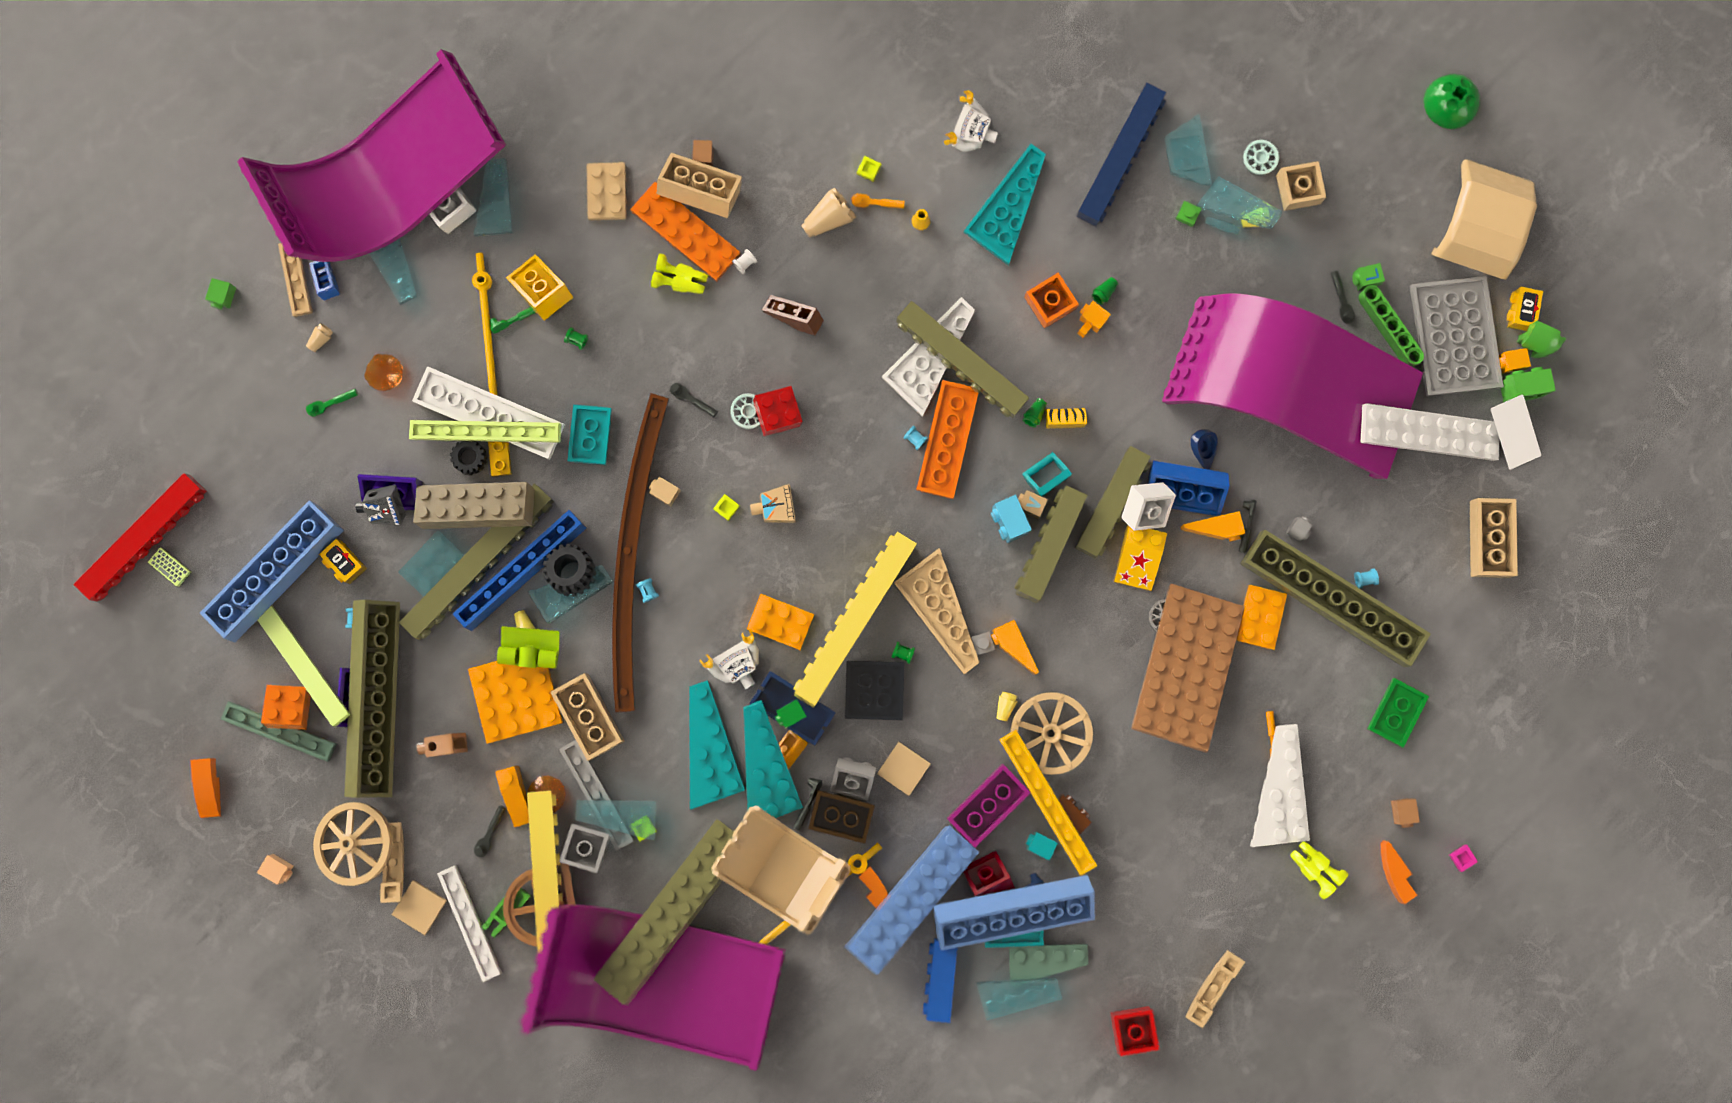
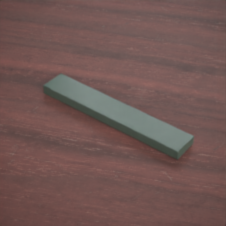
(294, 738)

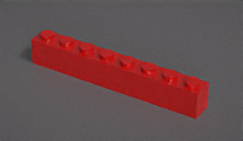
(140, 537)

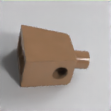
(443, 745)

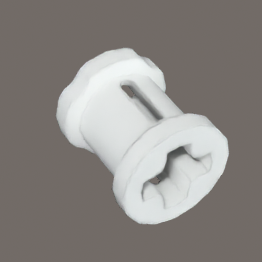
(744, 261)

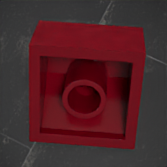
(988, 876)

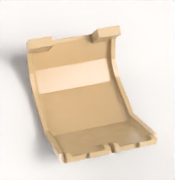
(1489, 220)
(781, 870)

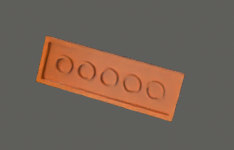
(686, 232)
(947, 439)

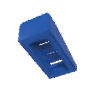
(326, 290)

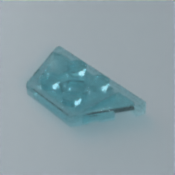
(1188, 153)

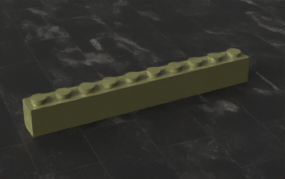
(468, 571)

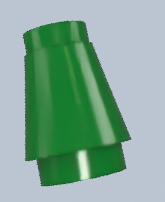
(1104, 291)
(1034, 414)

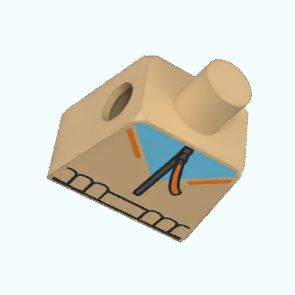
(775, 506)

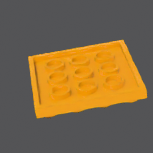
(513, 699)

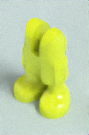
(683, 277)
(1312, 868)

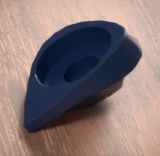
(1204, 447)

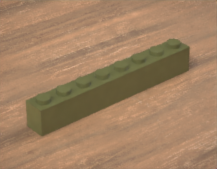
(961, 359)

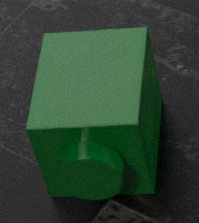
(790, 714)

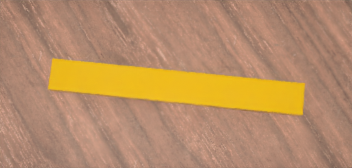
(1048, 802)

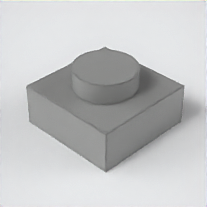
(983, 643)

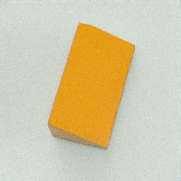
(792, 747)

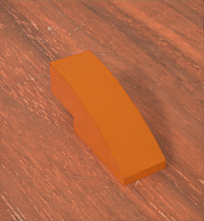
(206, 787)
(1396, 873)
(874, 883)

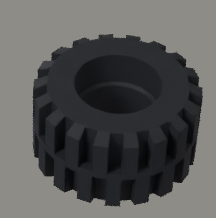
(559, 560)

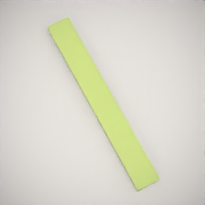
(485, 431)
(303, 667)

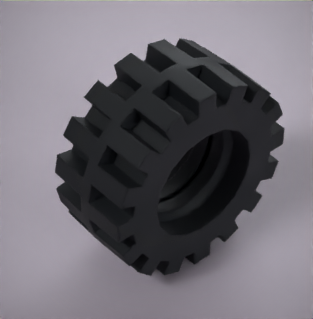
(478, 463)

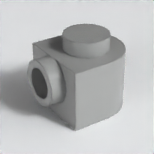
(1300, 528)

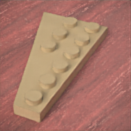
(934, 600)

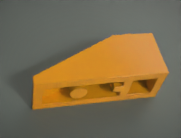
(1220, 527)
(1012, 642)
(514, 794)

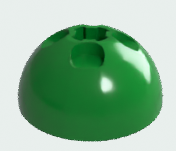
(1446, 107)

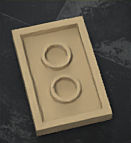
(606, 191)

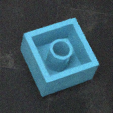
(1010, 519)

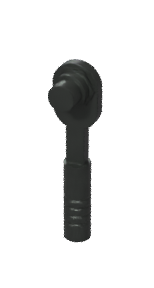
(1346, 310)
(682, 393)
(1249, 505)
(815, 785)
(484, 844)

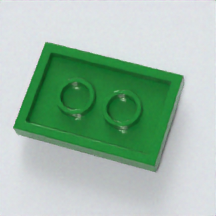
(1398, 712)

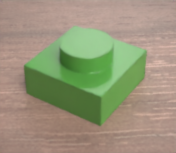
(1188, 213)

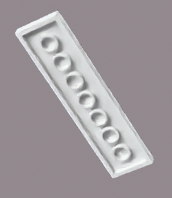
(471, 403)
(1429, 432)

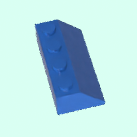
(1194, 488)

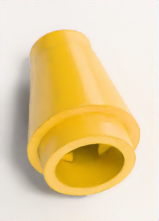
(921, 223)

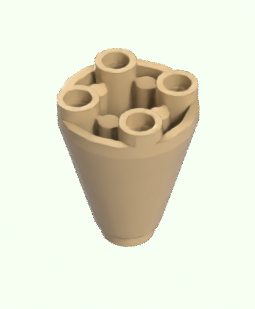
(828, 214)

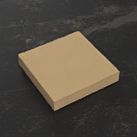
(903, 768)
(419, 907)

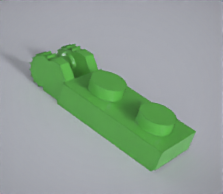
(497, 914)

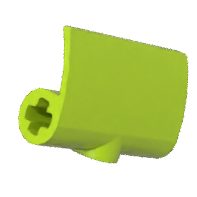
(529, 647)

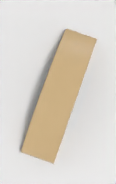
(393, 873)
(1213, 988)

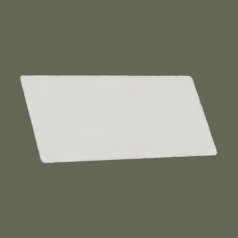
(1516, 431)

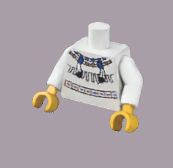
(971, 126)
(736, 662)

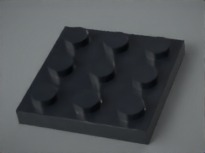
(874, 690)

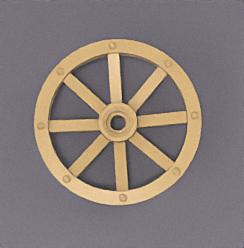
(1083, 716)
(355, 843)

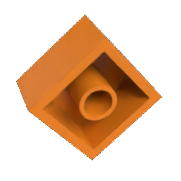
(1051, 300)
(286, 707)

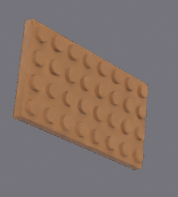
(1188, 668)

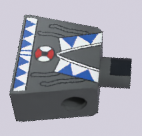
(382, 506)

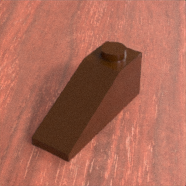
(797, 315)

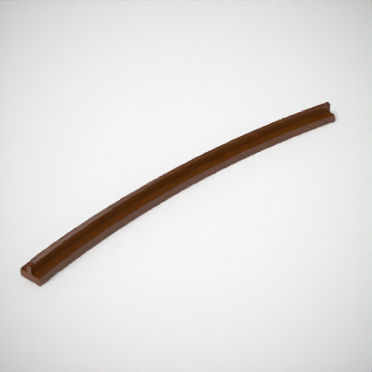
(627, 553)

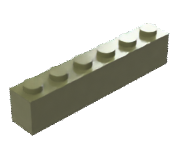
(1112, 503)

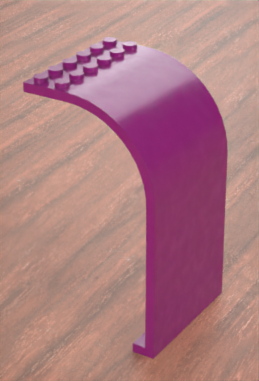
(383, 177)
(1291, 373)
(721, 1018)

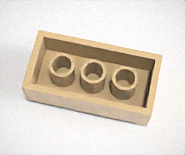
(699, 185)
(1493, 538)
(587, 716)

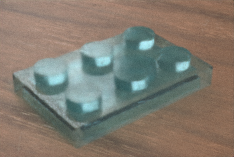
(431, 563)

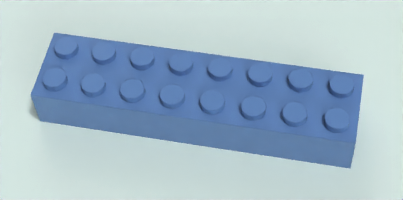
(271, 571)
(911, 899)
(1014, 912)

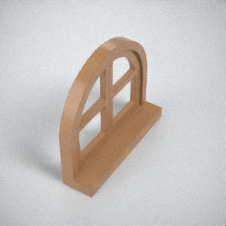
(510, 913)

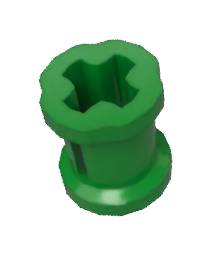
(576, 338)
(903, 652)

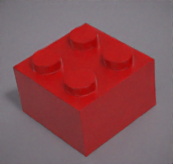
(777, 411)
(1134, 1031)

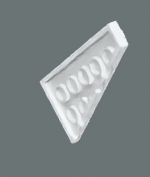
(917, 371)
(1282, 800)

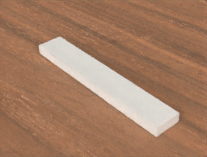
(469, 923)

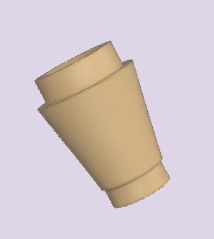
(319, 337)

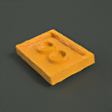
(1261, 617)
(780, 621)

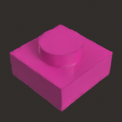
(1463, 858)

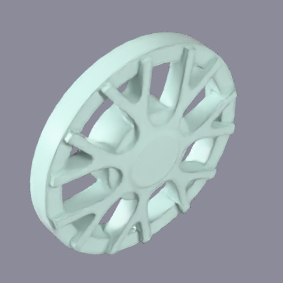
(1261, 157)
(747, 411)

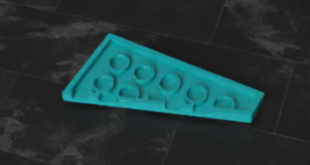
(1002, 215)
(711, 757)
(767, 773)

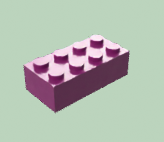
(988, 805)

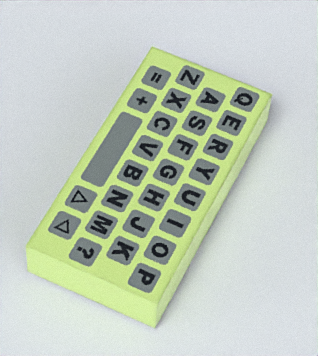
(169, 567)

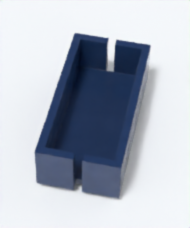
(779, 694)

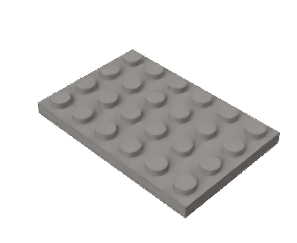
(1456, 336)

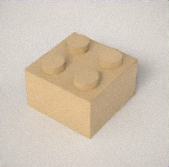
(1301, 186)

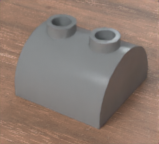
(853, 778)
(585, 848)

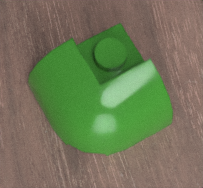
(1541, 339)

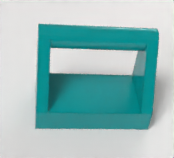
(1041, 491)

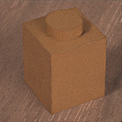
(703, 151)
(1405, 812)

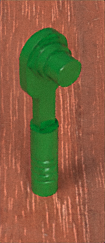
(497, 326)
(319, 407)

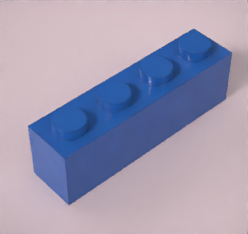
(940, 983)

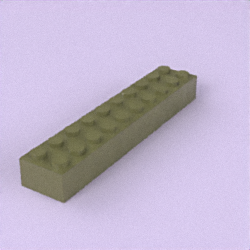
(1335, 599)
(372, 699)
(665, 918)

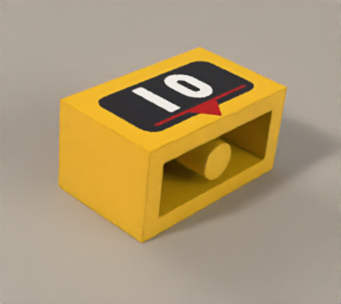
(1524, 308)
(342, 561)

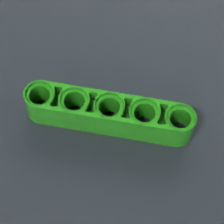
(1391, 317)

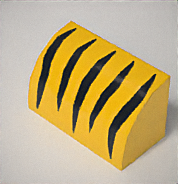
(1066, 418)

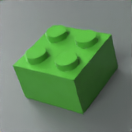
(1530, 384)

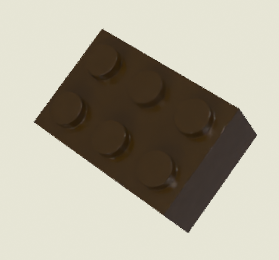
(841, 816)

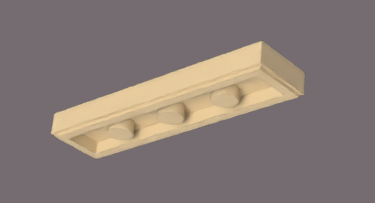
(296, 284)

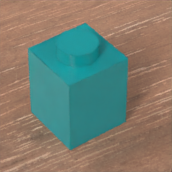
(1041, 845)

